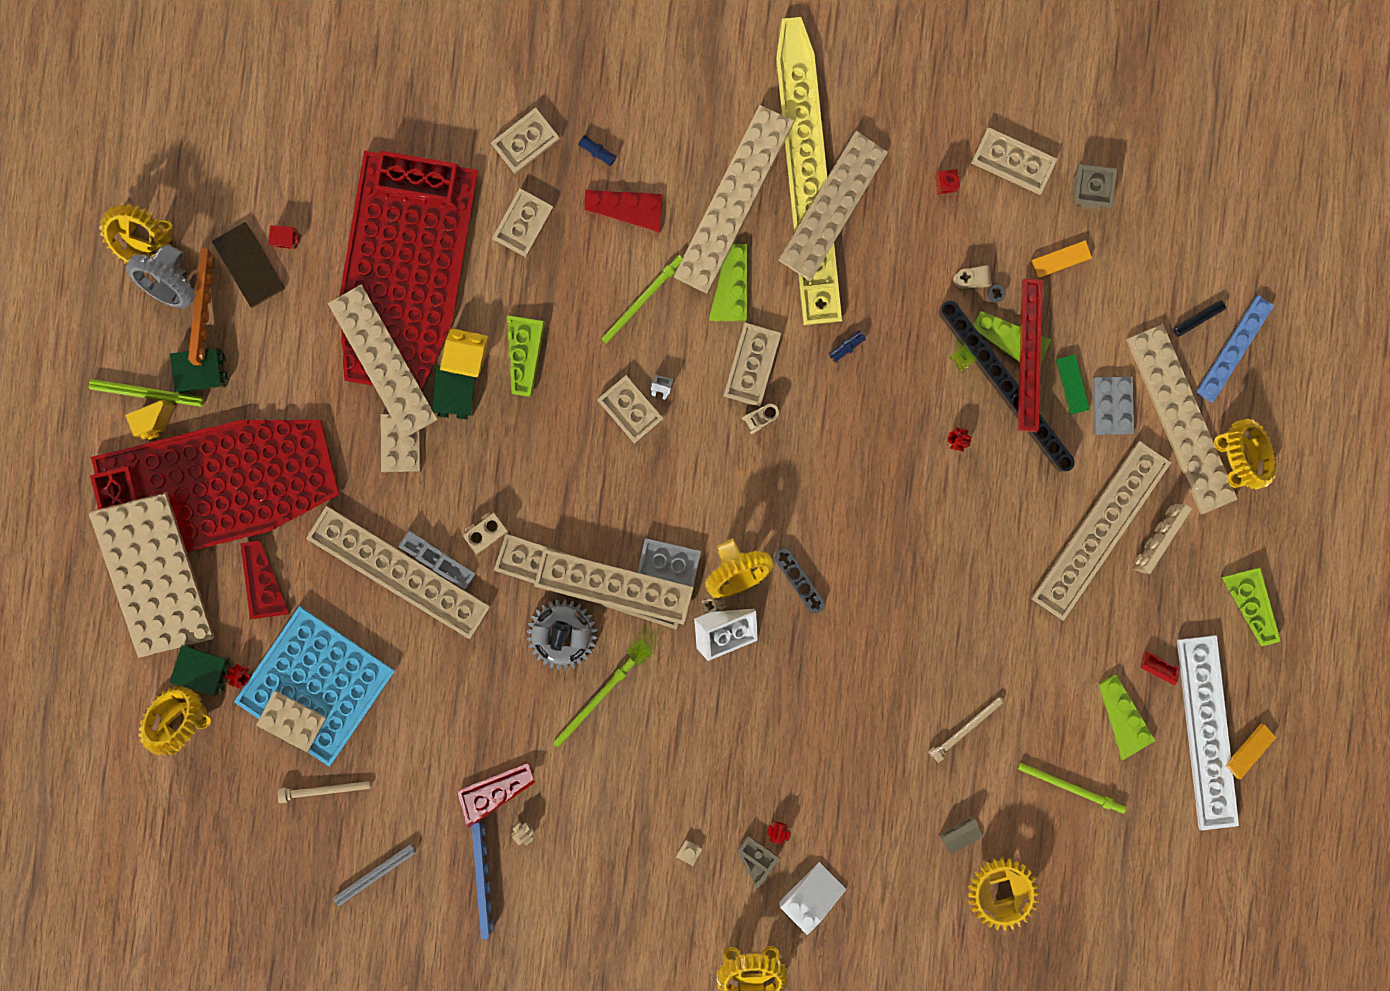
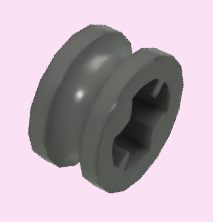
(1001, 291)

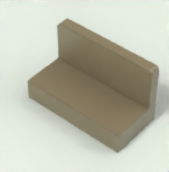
(961, 835)

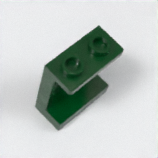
(196, 377)
(453, 394)
(200, 670)

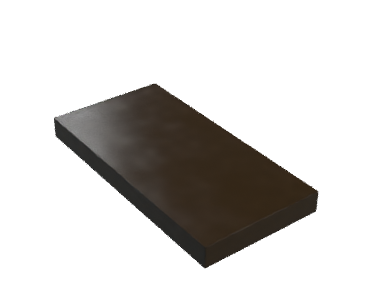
(248, 264)

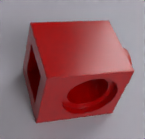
(947, 181)
(283, 237)

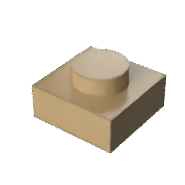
(689, 852)

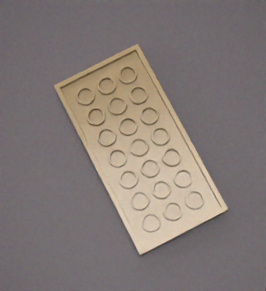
(152, 574)

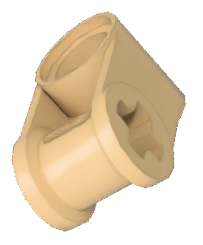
(976, 277)
(760, 418)

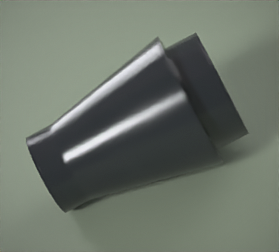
(559, 633)

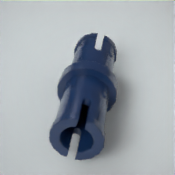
(597, 150)
(847, 346)

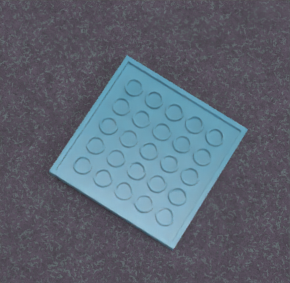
(321, 672)

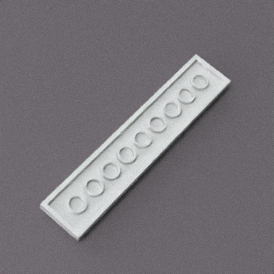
(1207, 732)

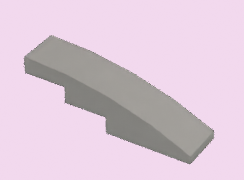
(436, 559)

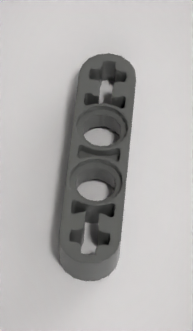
(796, 582)

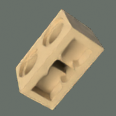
(488, 536)

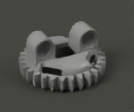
(172, 281)
(580, 637)

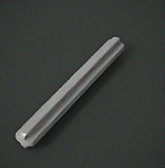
(374, 875)

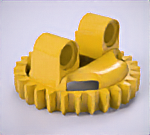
(123, 221)
(1256, 449)
(736, 569)
(168, 706)
(1005, 909)
(735, 963)

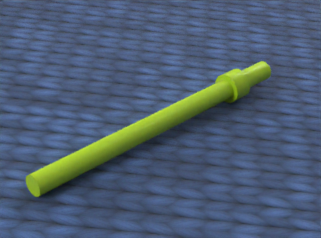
(668, 271)
(618, 676)
(1105, 802)

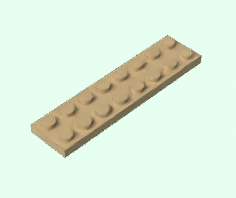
(832, 206)
(382, 361)
(613, 586)

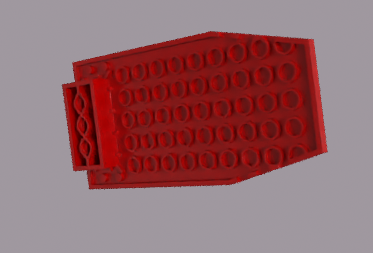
(408, 253)
(225, 477)

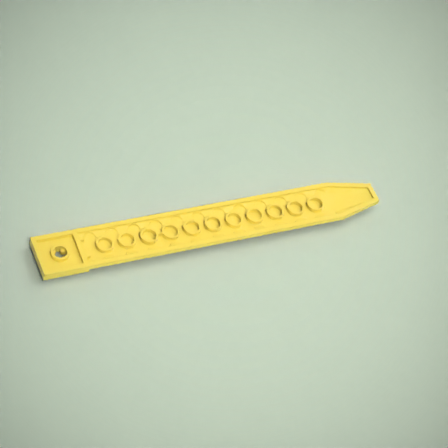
(806, 159)

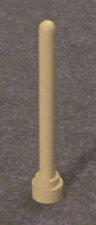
(939, 752)
(285, 794)

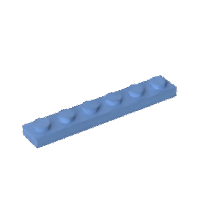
(1234, 348)
(483, 886)

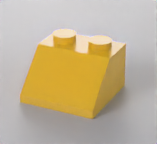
(464, 352)
(150, 420)

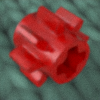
(959, 439)
(238, 676)
(778, 833)

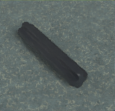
(1199, 318)

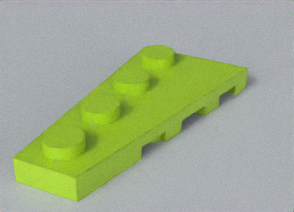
(731, 291)
(1004, 335)
(525, 345)
(1253, 602)
(1127, 724)

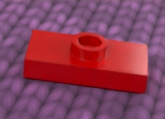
(1160, 668)

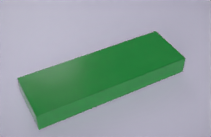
(1072, 384)

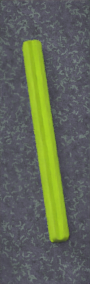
(146, 392)

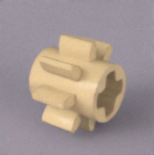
(713, 604)
(522, 833)

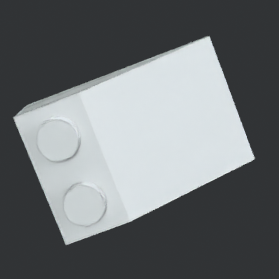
(725, 631)
(812, 898)

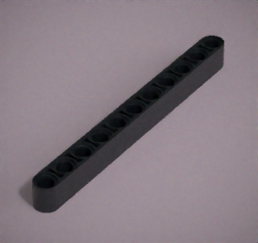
(997, 382)

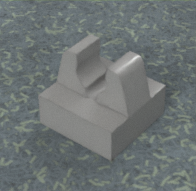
(662, 385)

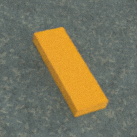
(1061, 259)
(1250, 751)

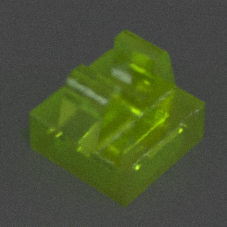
(962, 358)
(639, 652)

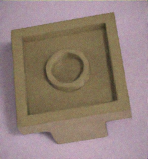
(1094, 187)

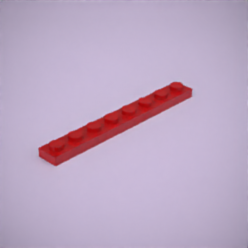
(1030, 355)

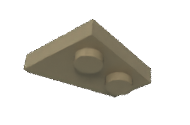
(757, 859)

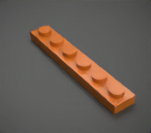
(200, 312)

